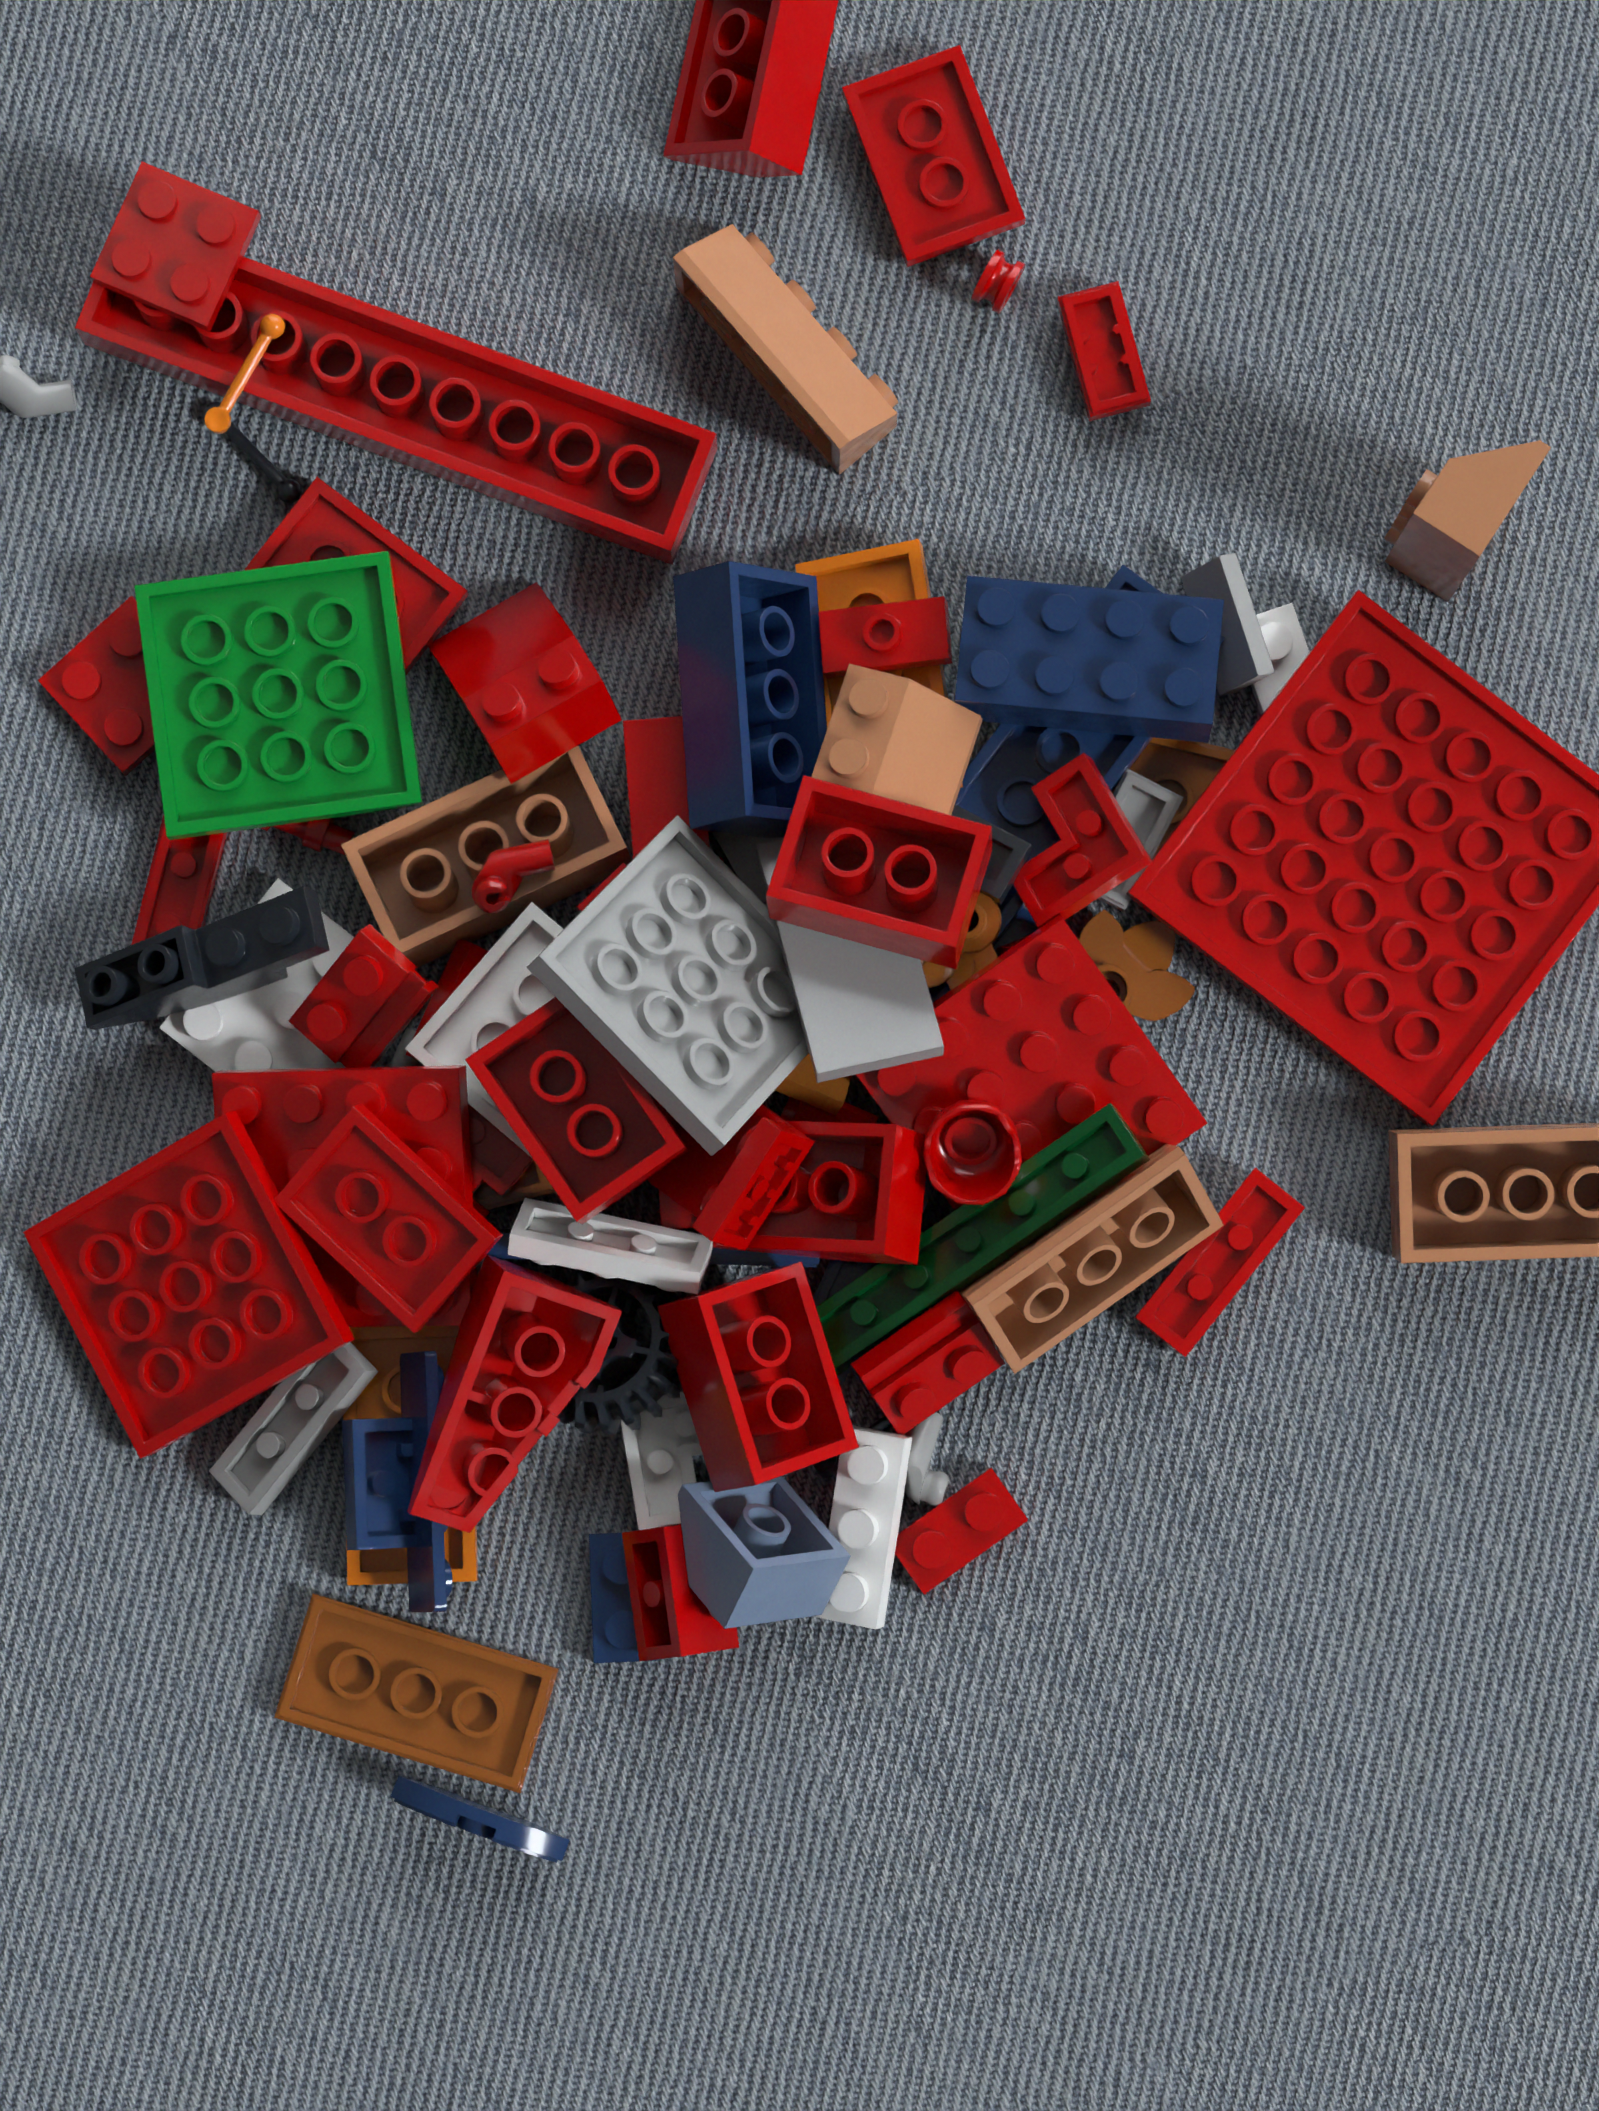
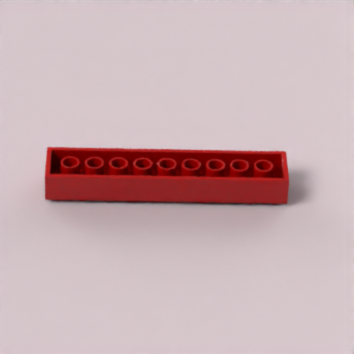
(430, 404)

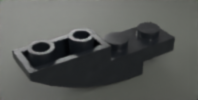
(202, 965)

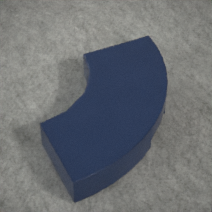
(479, 1819)

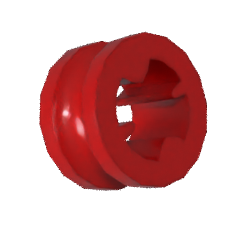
(998, 281)

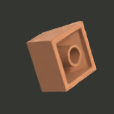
(897, 740)

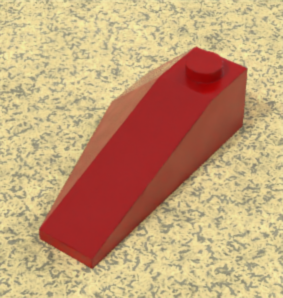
(510, 1375)

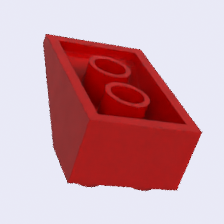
(525, 682)
(850, 1197)

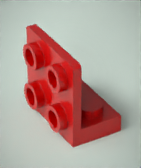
(739, 1182)

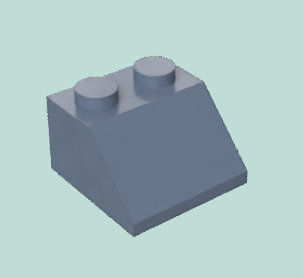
(757, 1553)

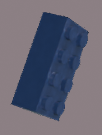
(1089, 658)
(748, 694)

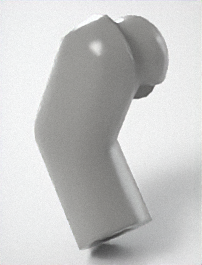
(30, 399)
(922, 1482)

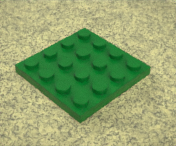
(278, 695)

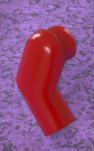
(505, 871)

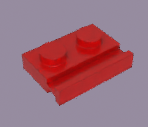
(363, 1001)
(928, 1363)

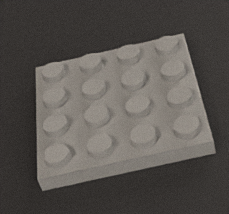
(682, 984)

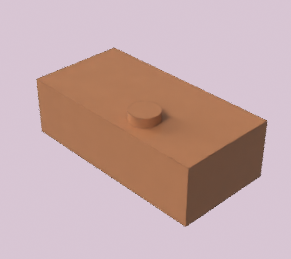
(425, 862)
(1494, 1192)

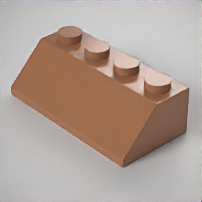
(785, 345)
(1458, 513)
(1093, 1258)

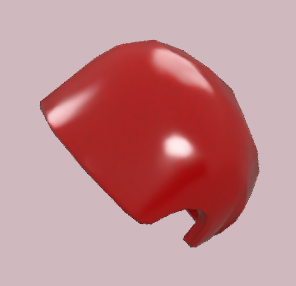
(972, 1152)

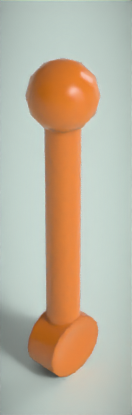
(218, 418)

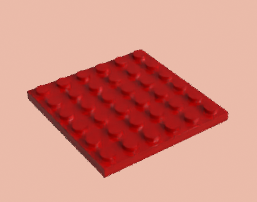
(1387, 859)

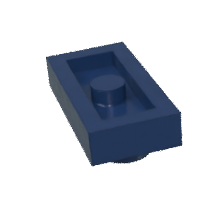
(611, 1601)

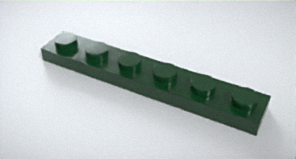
(981, 1236)

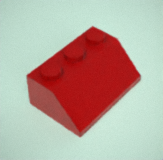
(750, 85)

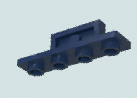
(380, 1477)

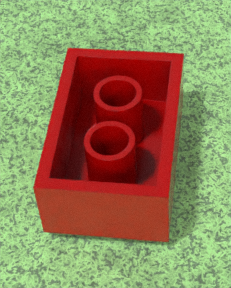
(879, 872)
(576, 1109)
(758, 1377)

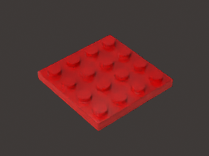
(1043, 1045)
(298, 1108)
(188, 1285)

